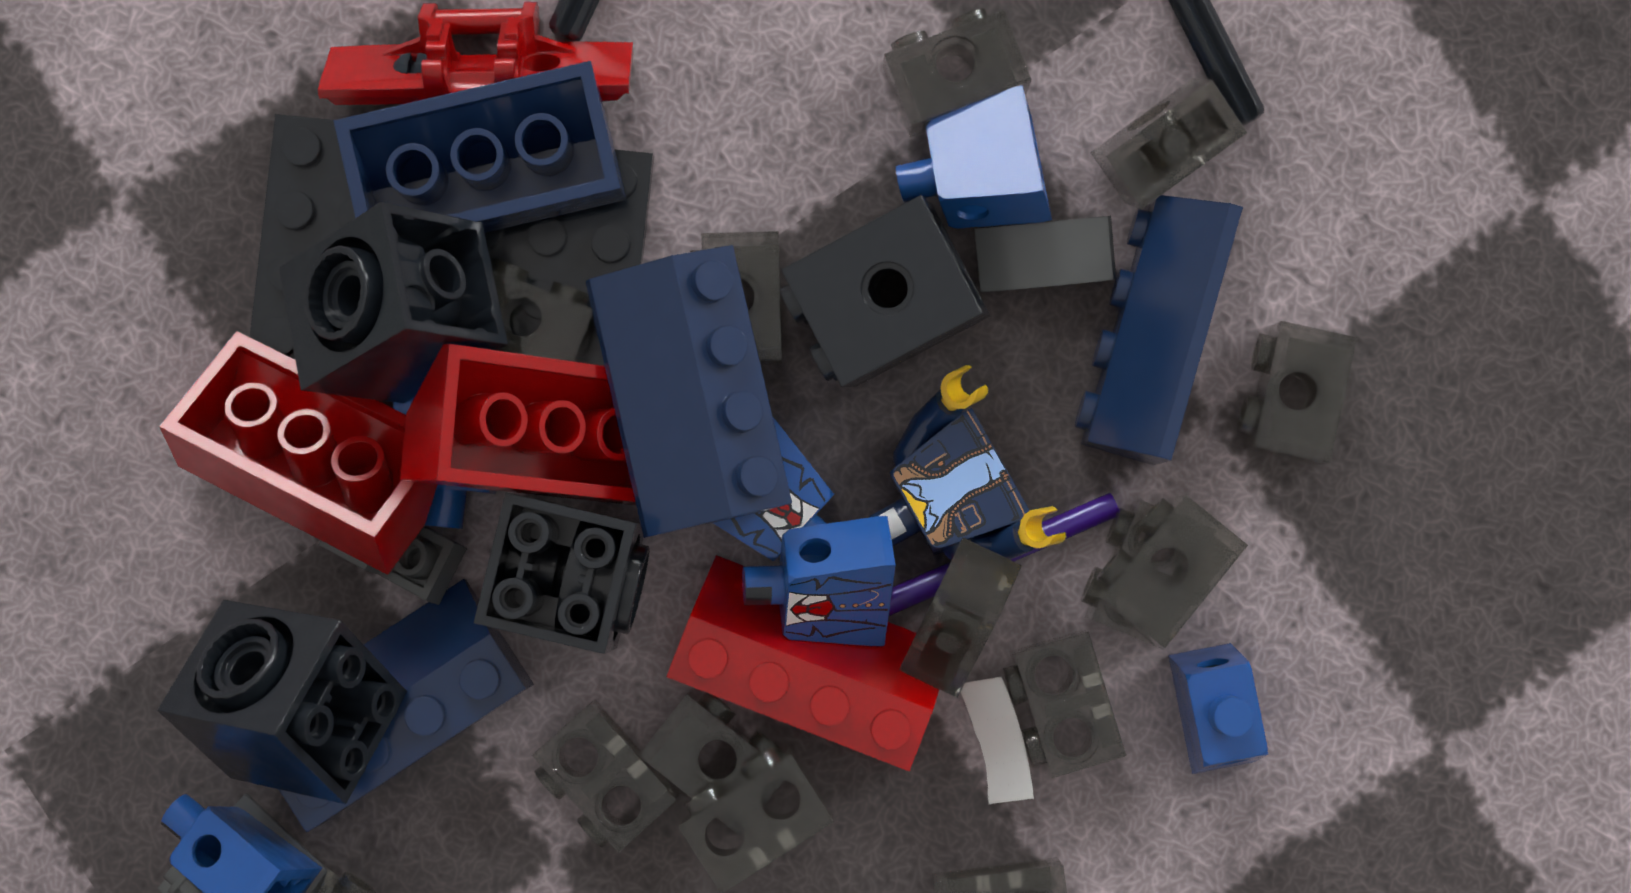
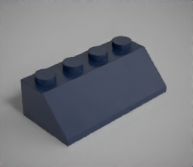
(488, 151)
(1158, 327)
(688, 391)
(452, 681)

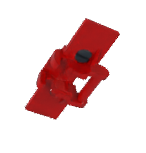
(434, 68)

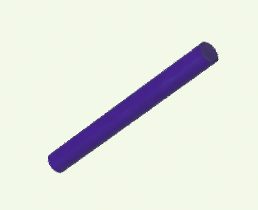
(1071, 522)

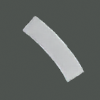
(1000, 740)

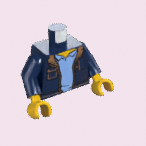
(957, 483)

